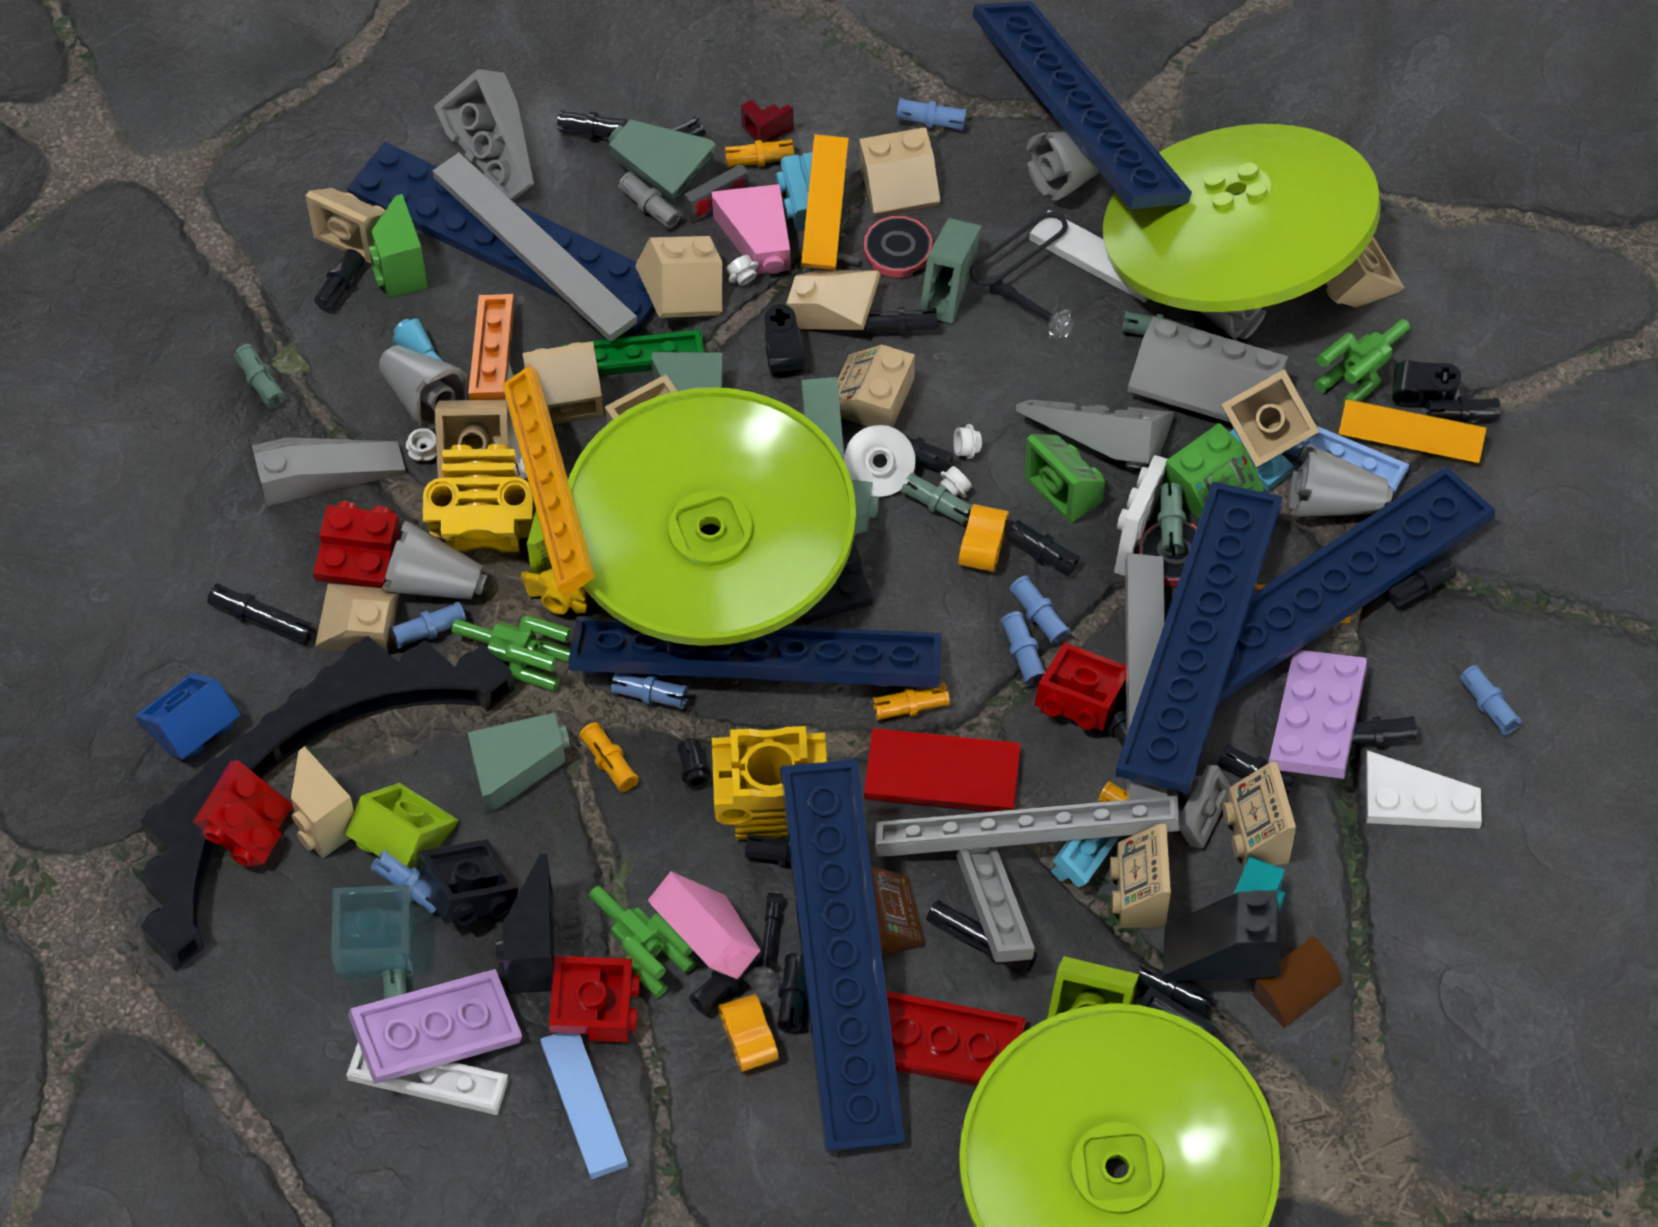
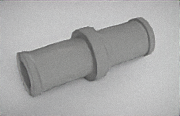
(649, 200)

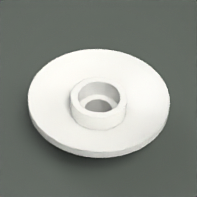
(885, 441)

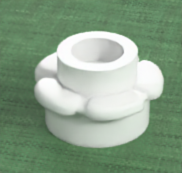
(742, 270)
(420, 438)
(967, 441)
(955, 482)

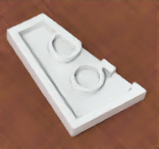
(1140, 506)
(1418, 797)

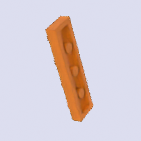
(491, 347)

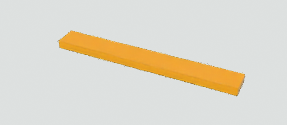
(548, 481)

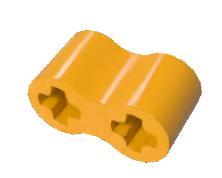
(983, 538)
(748, 1032)

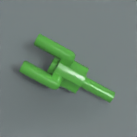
(1359, 360)
(522, 647)
(644, 940)

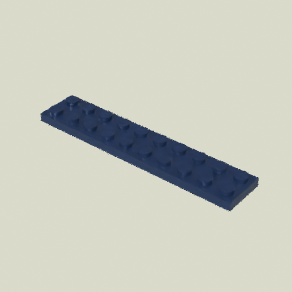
(1082, 105)
(447, 220)
(1354, 572)
(1199, 638)
(786, 654)
(841, 956)

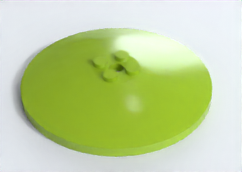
(1296, 225)
(722, 462)
(1124, 1089)

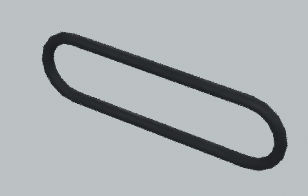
(1009, 240)

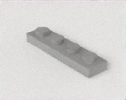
(996, 904)

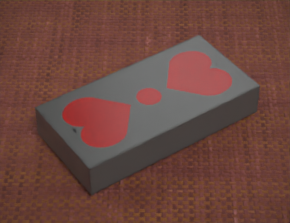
(699, 200)

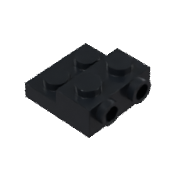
(846, 594)
(468, 882)

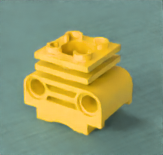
(481, 498)
(748, 765)

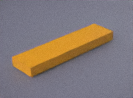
(824, 202)
(1412, 430)

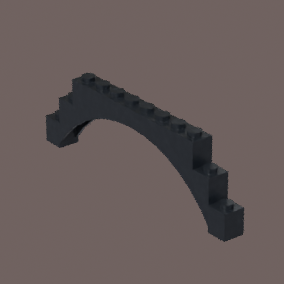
(351, 688)

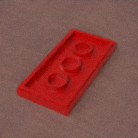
(942, 770)
(948, 1038)

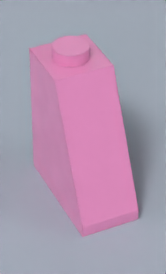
(755, 225)
(706, 923)

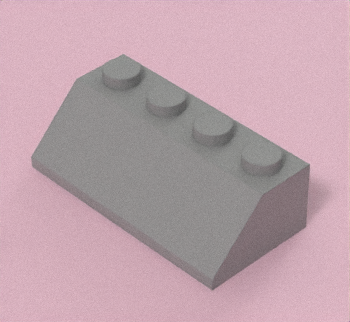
(1198, 367)

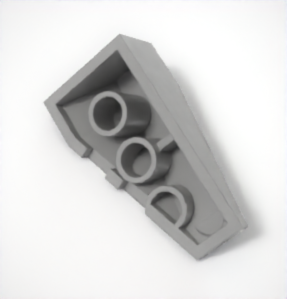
(488, 126)
(1123, 435)
(315, 466)

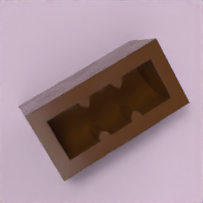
(1304, 980)

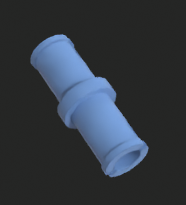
(931, 114)
(1039, 610)
(426, 625)
(1023, 648)
(650, 689)
(1490, 699)
(399, 874)

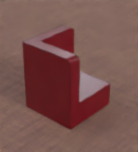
(766, 123)

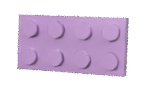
(1318, 713)
(434, 1026)

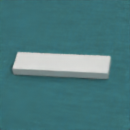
(1080, 249)
(446, 1083)

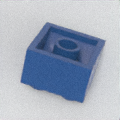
(189, 715)

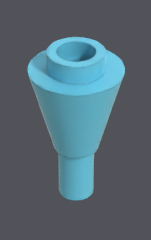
(413, 336)

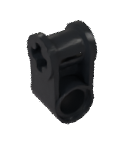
(782, 339)
(1420, 381)

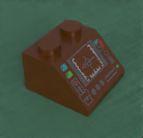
(895, 912)

